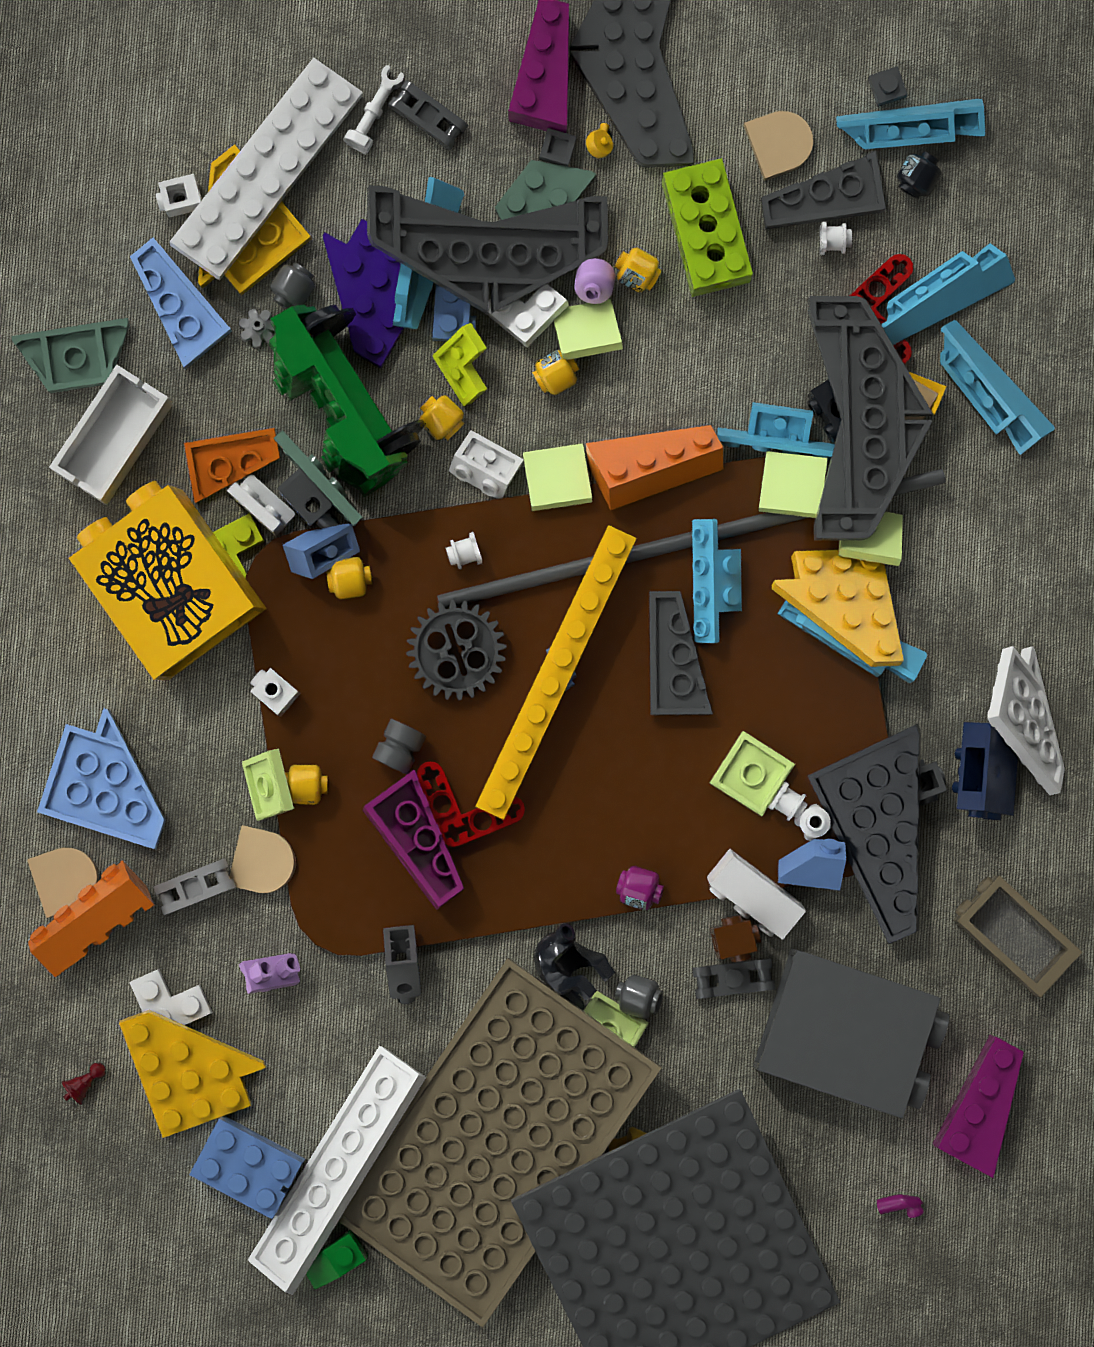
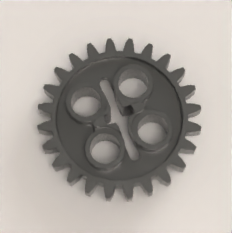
(482, 640)

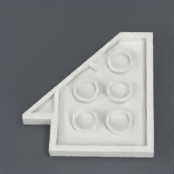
(1024, 718)

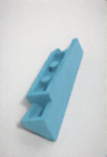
(915, 124)
(413, 288)
(991, 390)

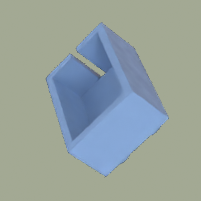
(247, 1166)

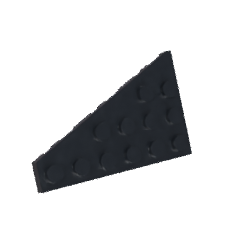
(877, 815)

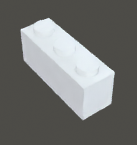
(755, 895)

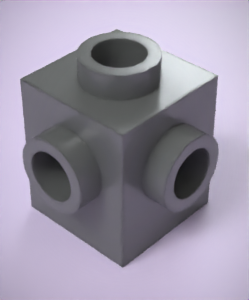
(933, 782)

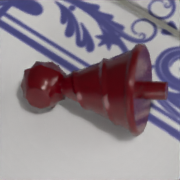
(79, 1086)

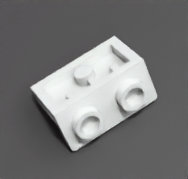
(485, 465)
(262, 504)

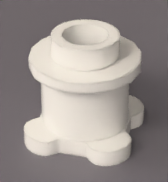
(834, 238)
(464, 551)
(788, 802)
(804, 822)

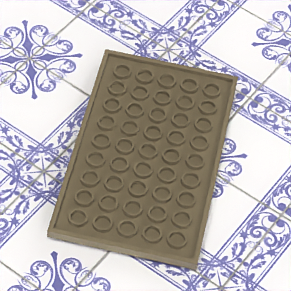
(504, 1109)

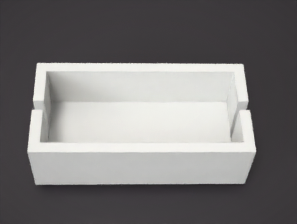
(111, 435)

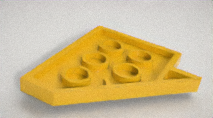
(269, 248)
(847, 601)
(186, 1072)

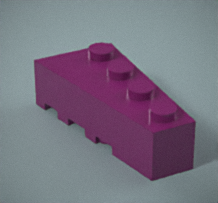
(543, 76)
(411, 832)
(981, 1110)

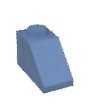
(320, 549)
(814, 865)

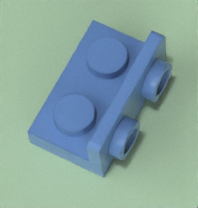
(449, 314)

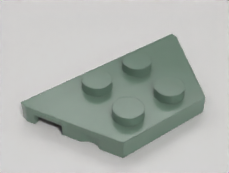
(542, 187)
(75, 354)
(314, 470)

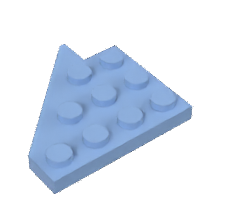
(102, 786)

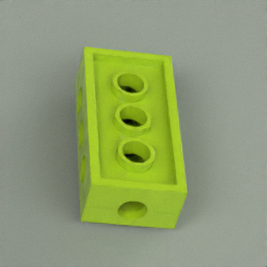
(719, 211)

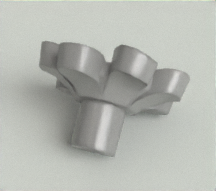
(259, 333)

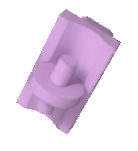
(270, 972)

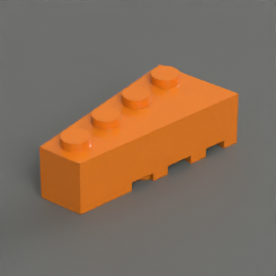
(653, 462)
(90, 918)

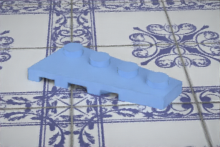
(182, 309)

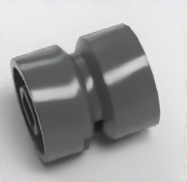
(399, 746)

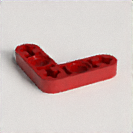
(899, 279)
(454, 815)

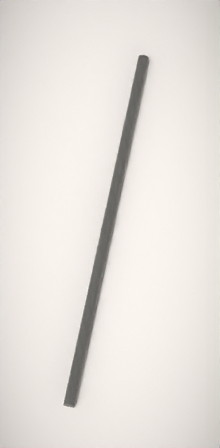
(653, 549)

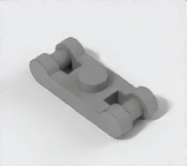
(194, 887)

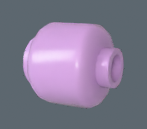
(594, 281)

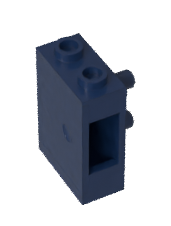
(985, 773)

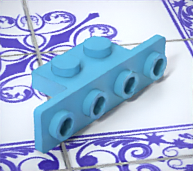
(777, 429)
(714, 580)

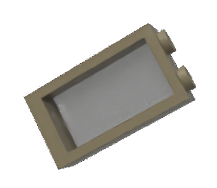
(1016, 935)

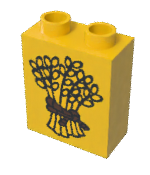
(165, 580)

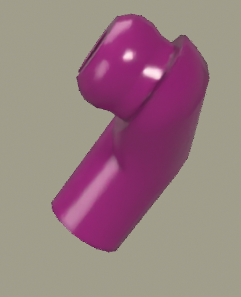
(900, 1202)

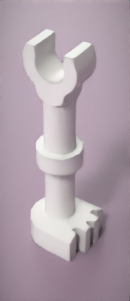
(357, 138)

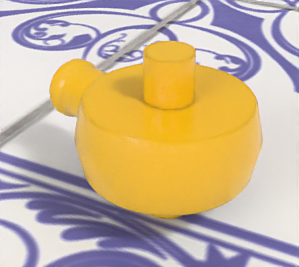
(599, 142)

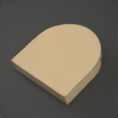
(779, 142)
(262, 861)
(61, 877)

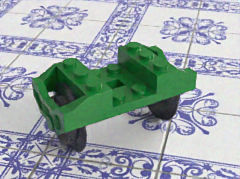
(358, 438)

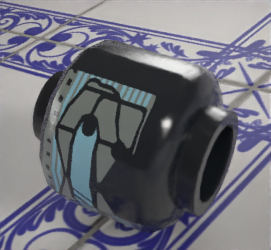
(919, 175)

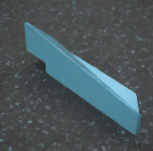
(947, 291)
(907, 670)

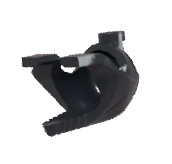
(559, 956)

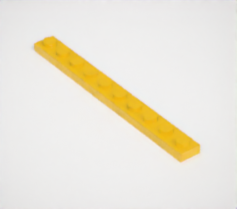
(556, 672)

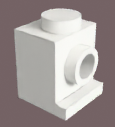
(170, 189)
(285, 692)

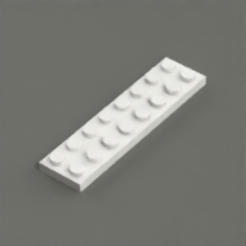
(266, 169)
(336, 1169)

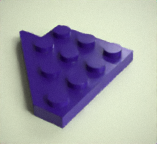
(368, 284)

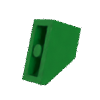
(336, 1259)

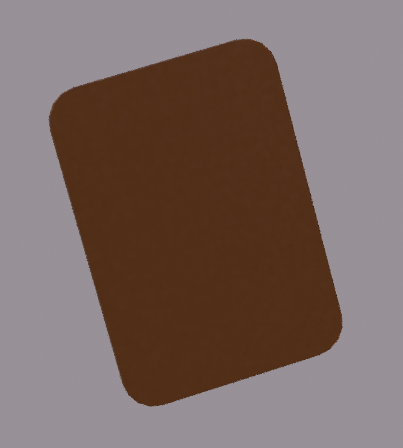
(608, 775)

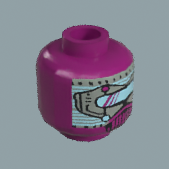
(639, 888)

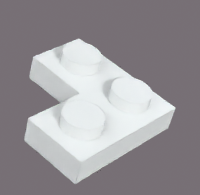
(532, 318)
(155, 996)

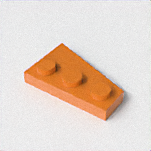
(227, 459)

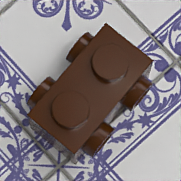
(735, 938)

